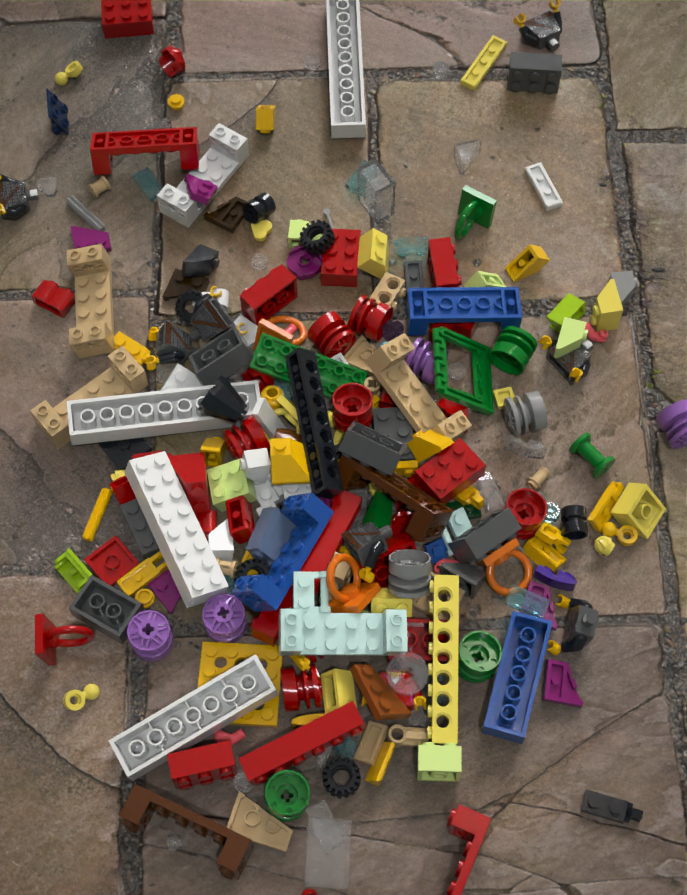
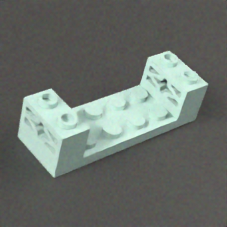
(342, 633)

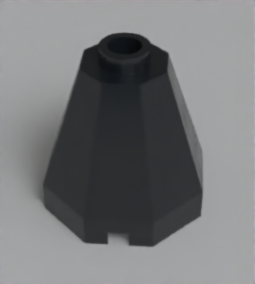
(223, 402)

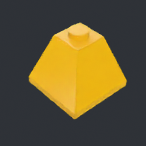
(288, 462)

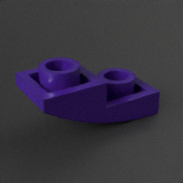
(561, 581)

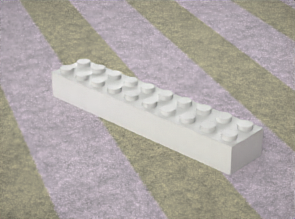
(345, 69)
(149, 414)

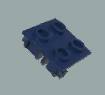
(57, 113)

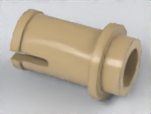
(538, 478)

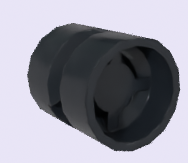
(258, 208)
(574, 522)

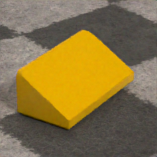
(543, 554)
(376, 772)

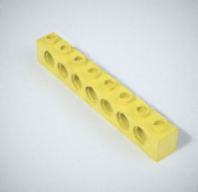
(450, 585)

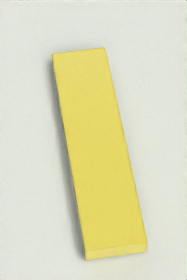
(483, 63)

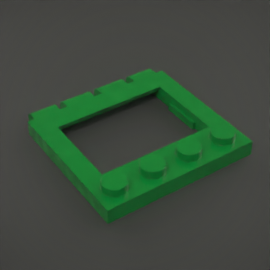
(481, 365)

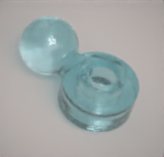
(552, 509)

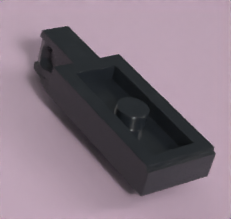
(610, 807)

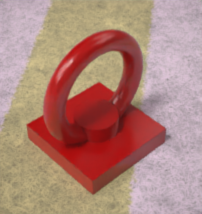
(48, 638)

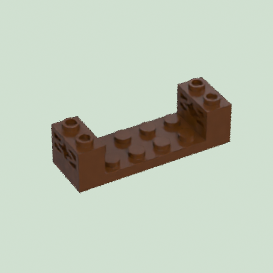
(429, 515)
(142, 805)

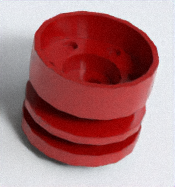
(369, 317)
(331, 335)
(352, 403)
(249, 438)
(530, 507)
(301, 688)

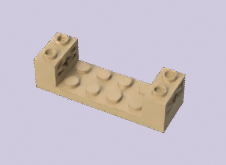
(92, 301)
(122, 378)
(409, 393)

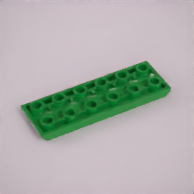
(271, 361)

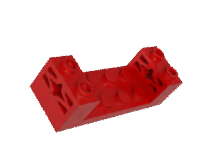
(150, 141)
(472, 828)

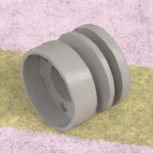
(525, 413)
(409, 573)

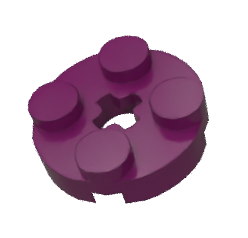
(300, 270)

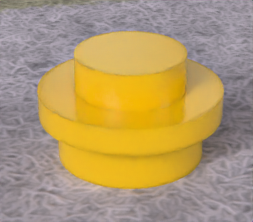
(176, 102)
(145, 597)

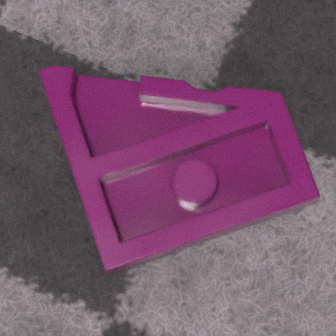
(199, 189)
(166, 591)

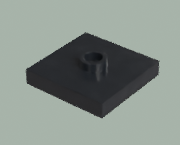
(122, 450)

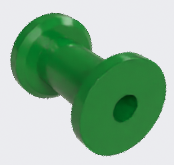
(592, 455)

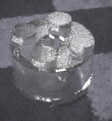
(405, 662)

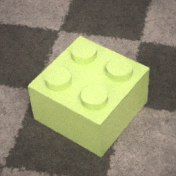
(229, 482)
(439, 762)

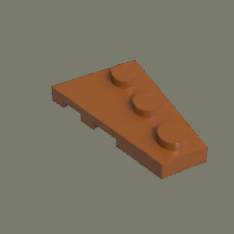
(378, 695)

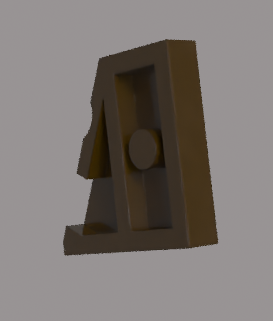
(227, 214)
(179, 284)

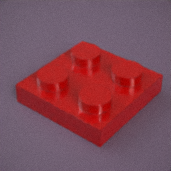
(111, 561)

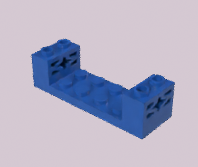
(462, 305)
(268, 591)

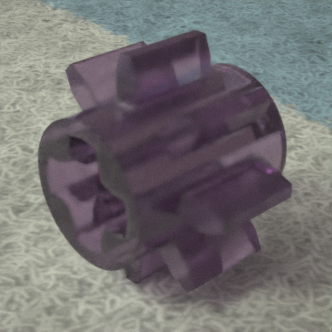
(392, 329)

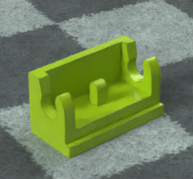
(569, 307)
(72, 570)

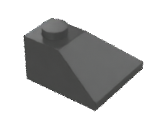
(470, 577)

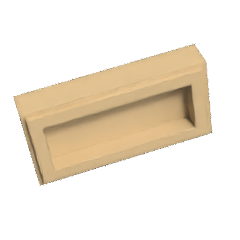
(371, 743)

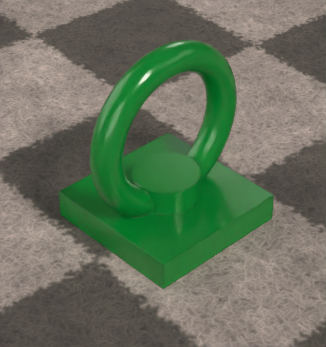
(476, 208)

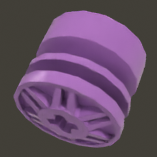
(422, 360)
(674, 422)
(224, 629)
(152, 646)

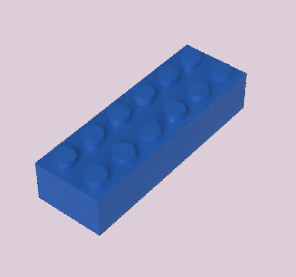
(517, 677)

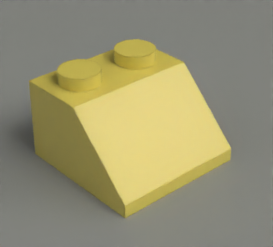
(374, 253)
(607, 309)
(638, 508)

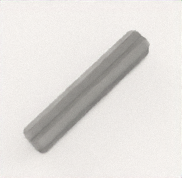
(86, 214)

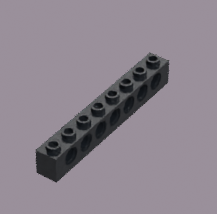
(314, 423)

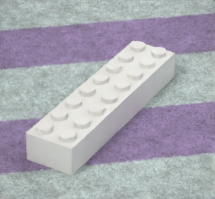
(175, 529)
(193, 717)

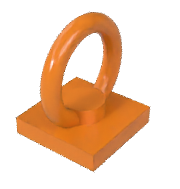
(269, 328)
(499, 556)
(352, 596)

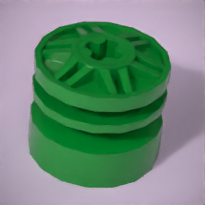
(512, 350)
(482, 647)
(292, 784)

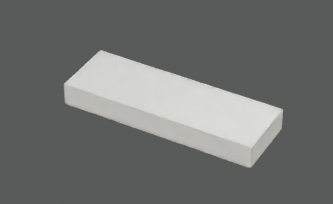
(543, 186)
(267, 417)

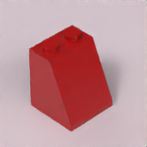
(193, 478)

